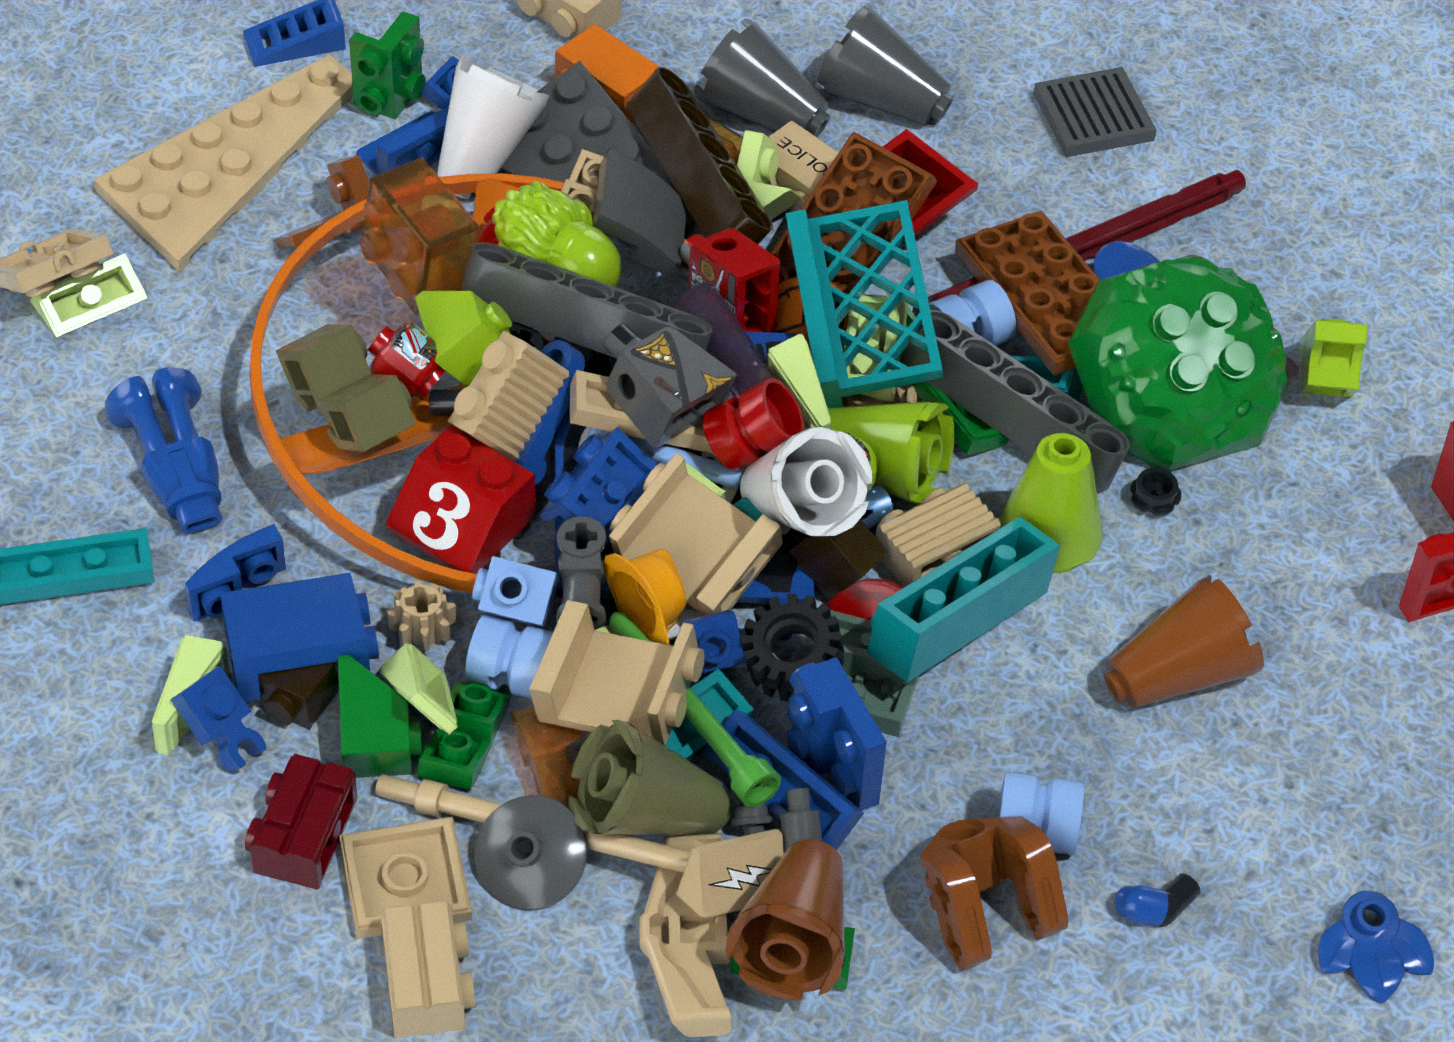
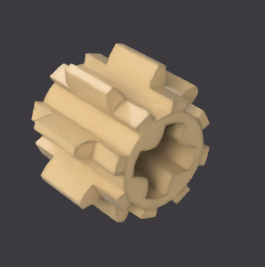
(422, 615)

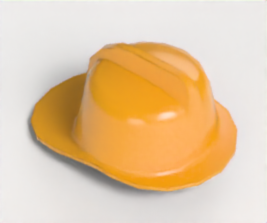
(647, 591)

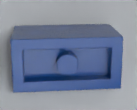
(407, 143)

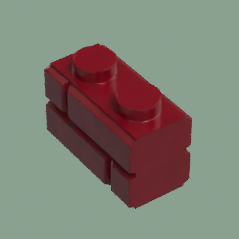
(302, 821)

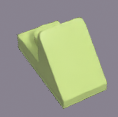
(758, 163)

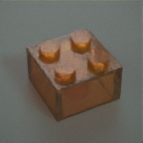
(416, 232)

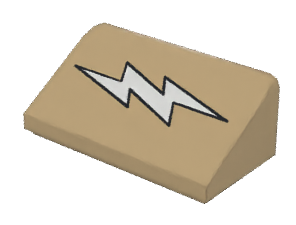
(728, 872)

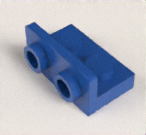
(602, 482)

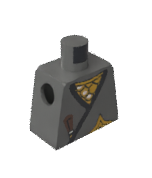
(664, 381)

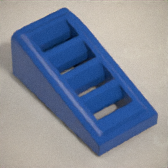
(322, 34)

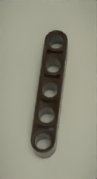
(696, 158)

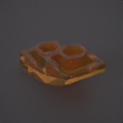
(543, 749)

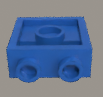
(836, 731)

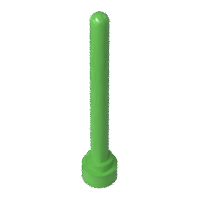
(751, 777)

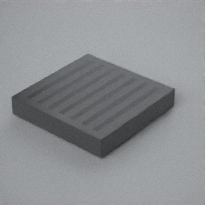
(1094, 112)

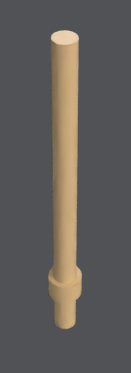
(435, 798)

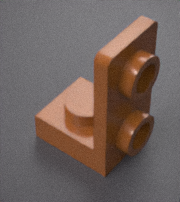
(347, 186)

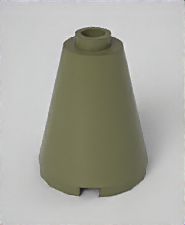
(643, 787)

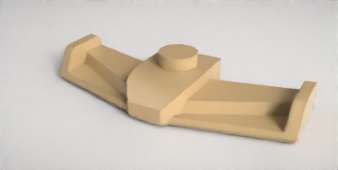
(684, 949)

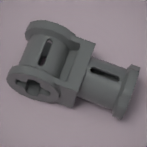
(581, 564)

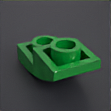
(461, 754)

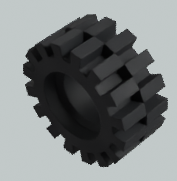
(784, 621)

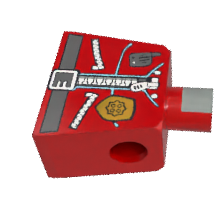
(740, 272)

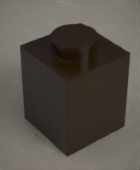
(840, 559)
(299, 693)

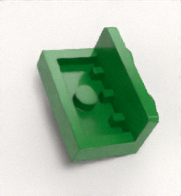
(388, 69)

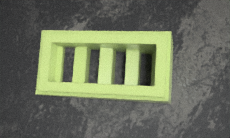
(795, 369)
(192, 661)
(421, 685)

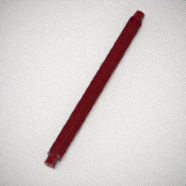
(1142, 219)

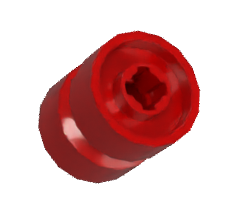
(752, 424)

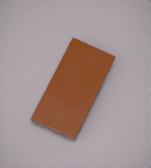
(859, 179)
(1041, 278)

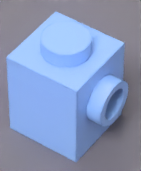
(516, 592)

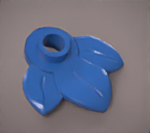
(1374, 953)

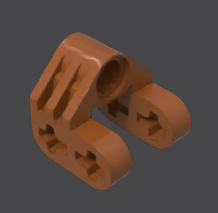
(979, 855)

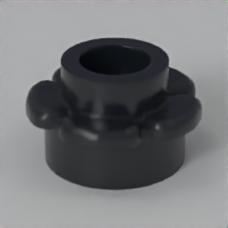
(1155, 481)

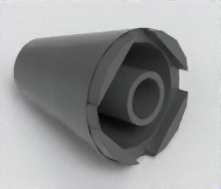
(883, 72)
(760, 83)

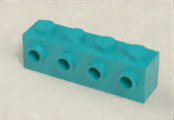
(962, 599)

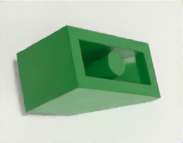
(374, 724)

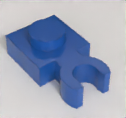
(215, 712)

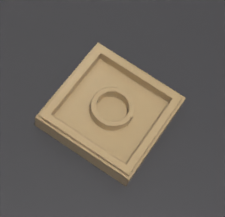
(403, 868)

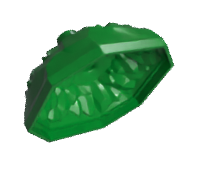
(1181, 361)

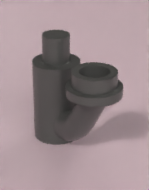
(795, 825)

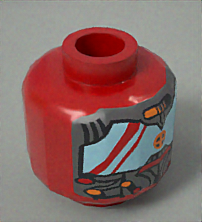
(409, 355)

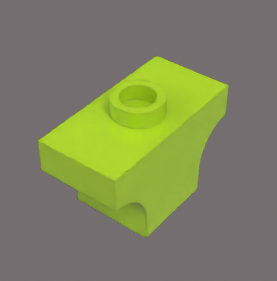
(1332, 357)

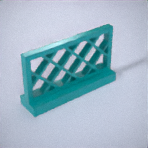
(823, 319)

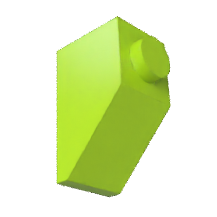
(461, 329)

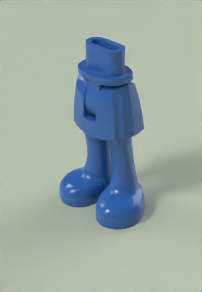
(178, 473)

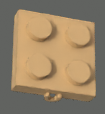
(65, 253)

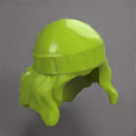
(556, 231)

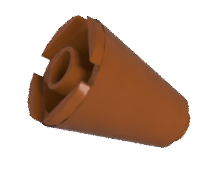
(1186, 648)
(793, 925)

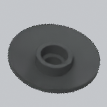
(552, 867)

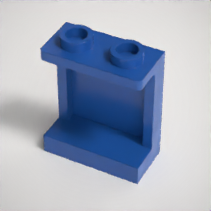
(295, 628)

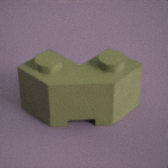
(332, 375)

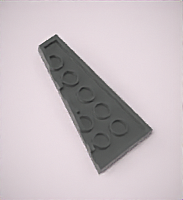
(584, 118)

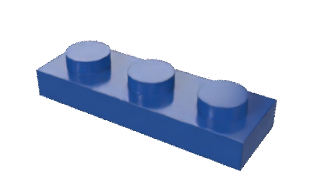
(836, 812)

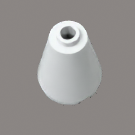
(485, 120)
(811, 482)

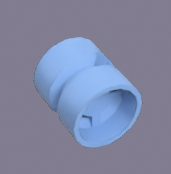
(982, 309)
(504, 655)
(1051, 807)

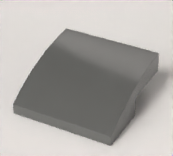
(641, 211)

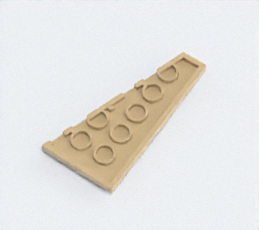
(207, 173)

